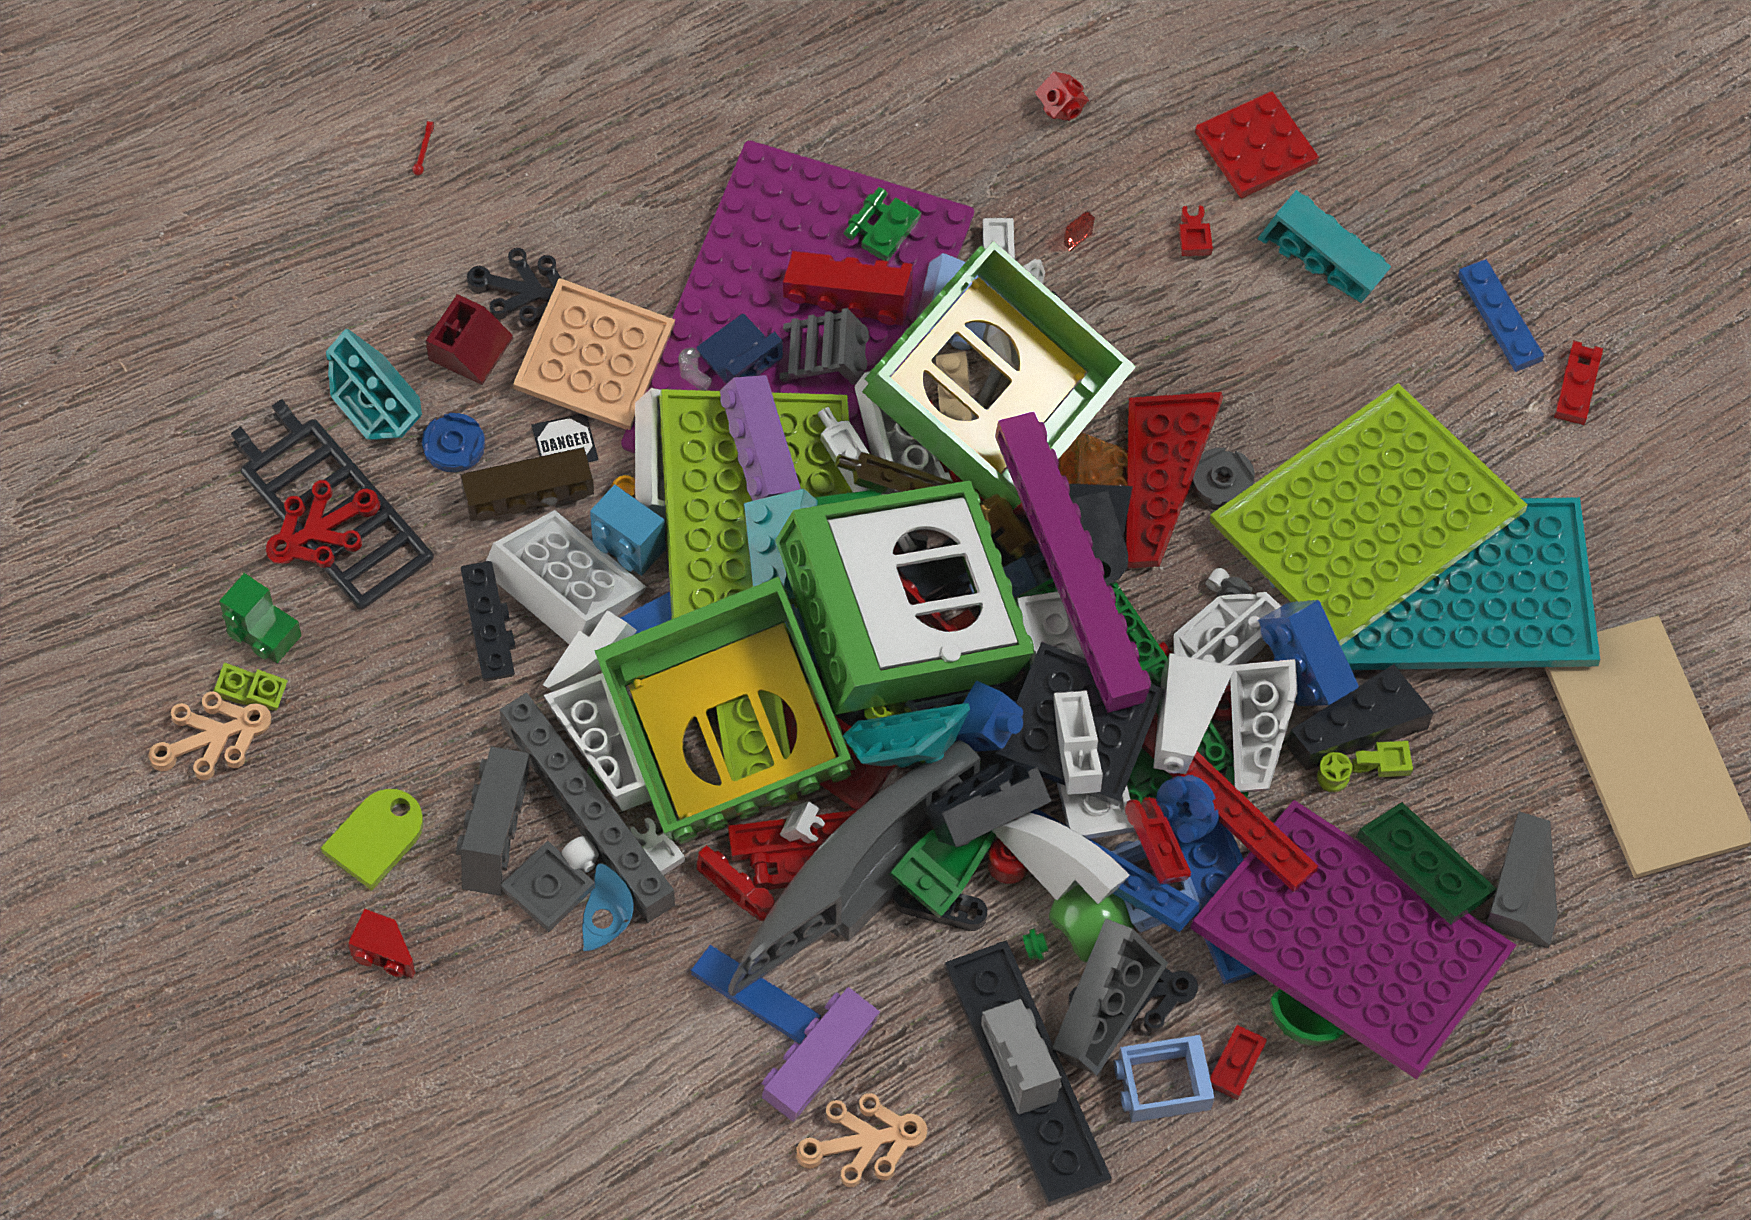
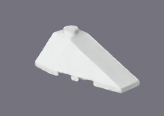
(1260, 716)

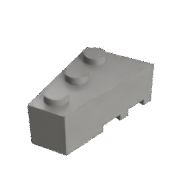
(1021, 1056)

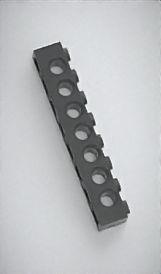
(587, 806)

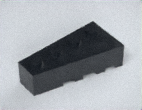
(946, 576)
(1373, 713)

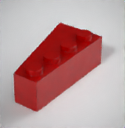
(862, 288)

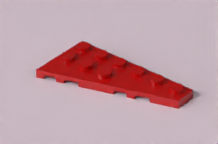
(1163, 455)

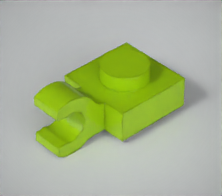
(1388, 757)

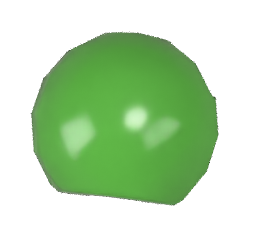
(1083, 918)

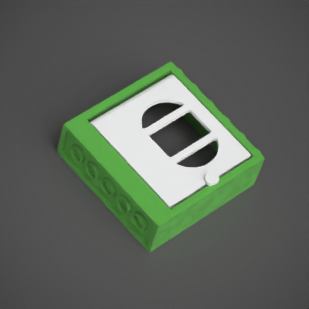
(859, 611)

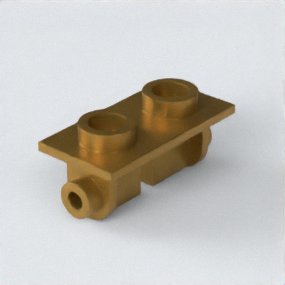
(1016, 534)

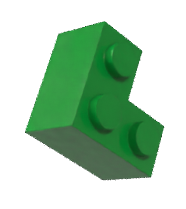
(256, 621)

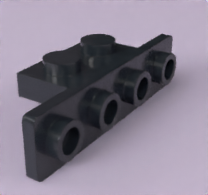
(488, 621)

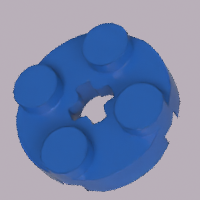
(1199, 796)

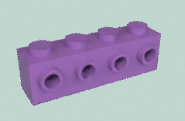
(759, 437)
(820, 1054)

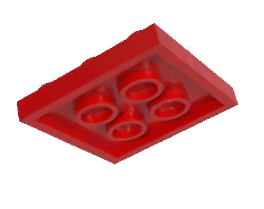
(1256, 144)

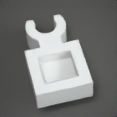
(659, 848)

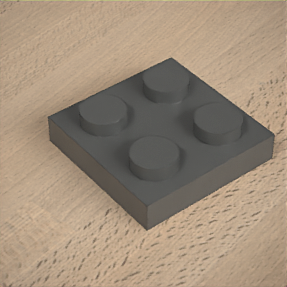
(547, 886)

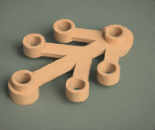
(214, 734)
(866, 1139)

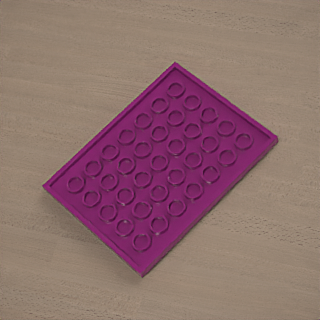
(1355, 944)

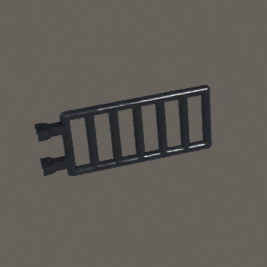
(298, 432)

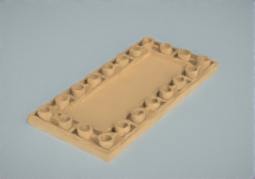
(1651, 751)

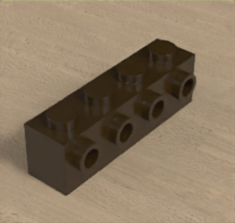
(527, 484)

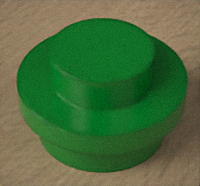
(1035, 945)

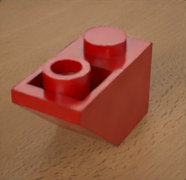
(380, 943)

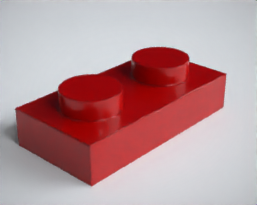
(1237, 1062)

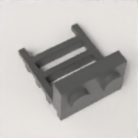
(842, 346)

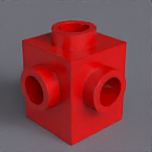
(1062, 96)

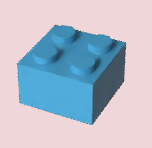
(627, 530)

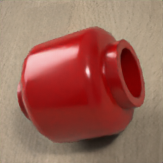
(1004, 864)

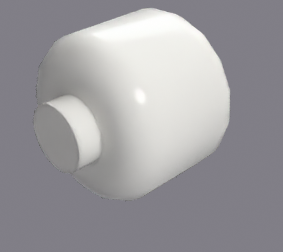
(580, 854)

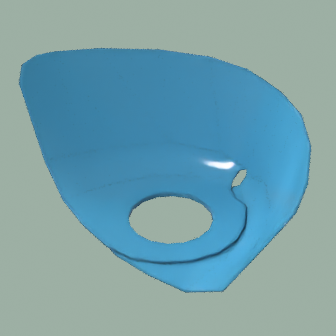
(612, 895)

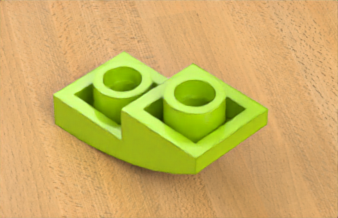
(250, 688)

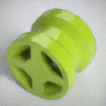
(1339, 766)

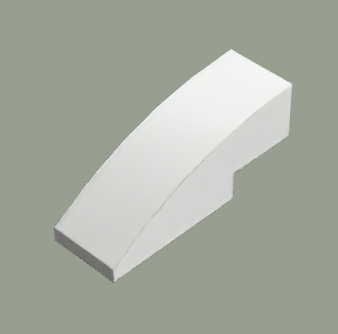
(579, 659)
(1077, 742)

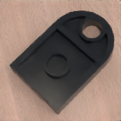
(1107, 540)

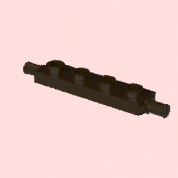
(888, 476)

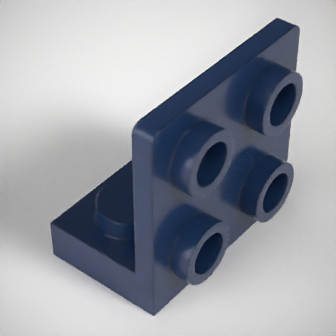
(740, 350)

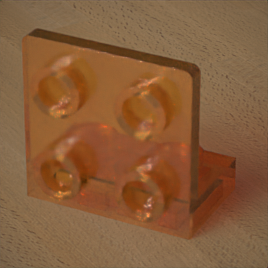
(1094, 462)

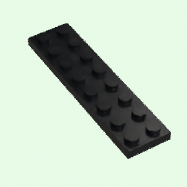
(1054, 1135)

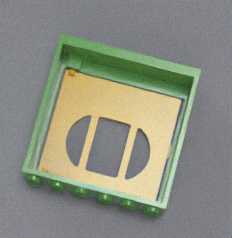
(1038, 386)
(690, 689)

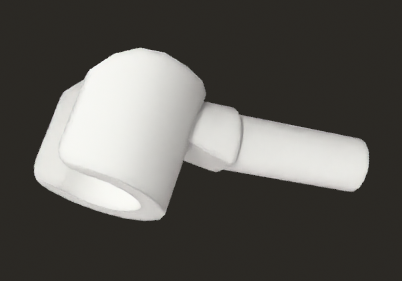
(1215, 579)

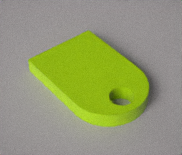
(374, 837)

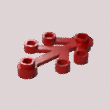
(319, 528)

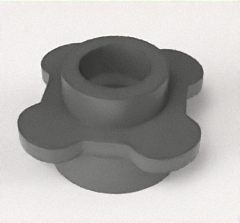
(1233, 586)

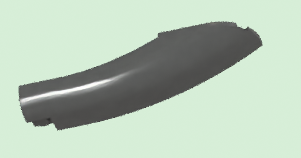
(837, 869)

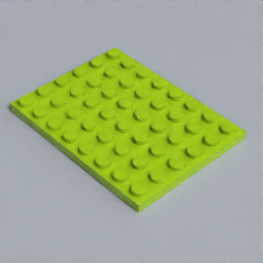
(709, 487)
(1368, 512)

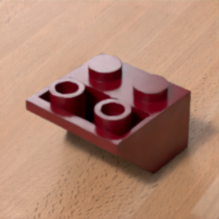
(468, 340)

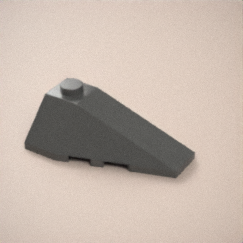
(1526, 888)

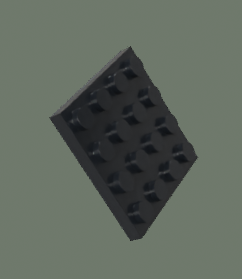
(1118, 732)

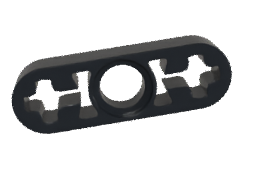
(966, 902)

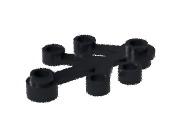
(527, 291)
(1172, 994)

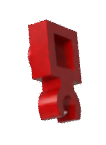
(1194, 234)

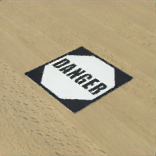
(565, 435)

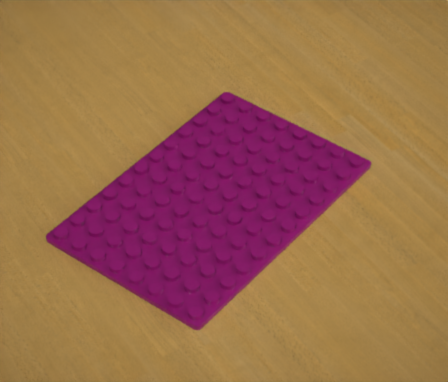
(783, 206)

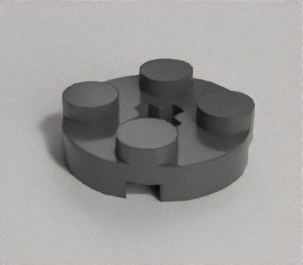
(1227, 463)

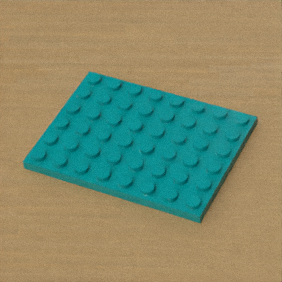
(1502, 605)

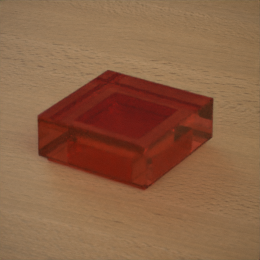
(1079, 230)

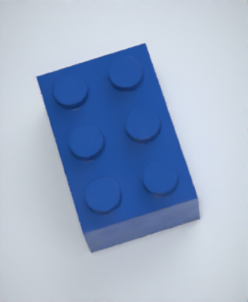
(1305, 634)

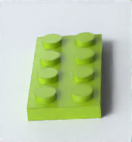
(743, 739)

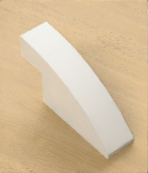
(1061, 857)

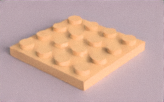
(593, 354)

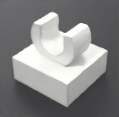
(800, 821)

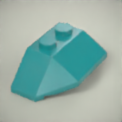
(370, 389)
(906, 736)

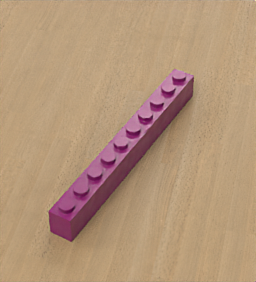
(1072, 562)

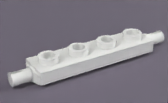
(843, 439)

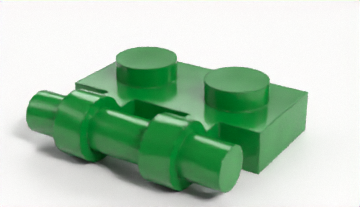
(890, 229)

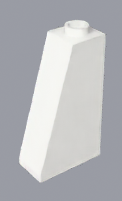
(1186, 708)

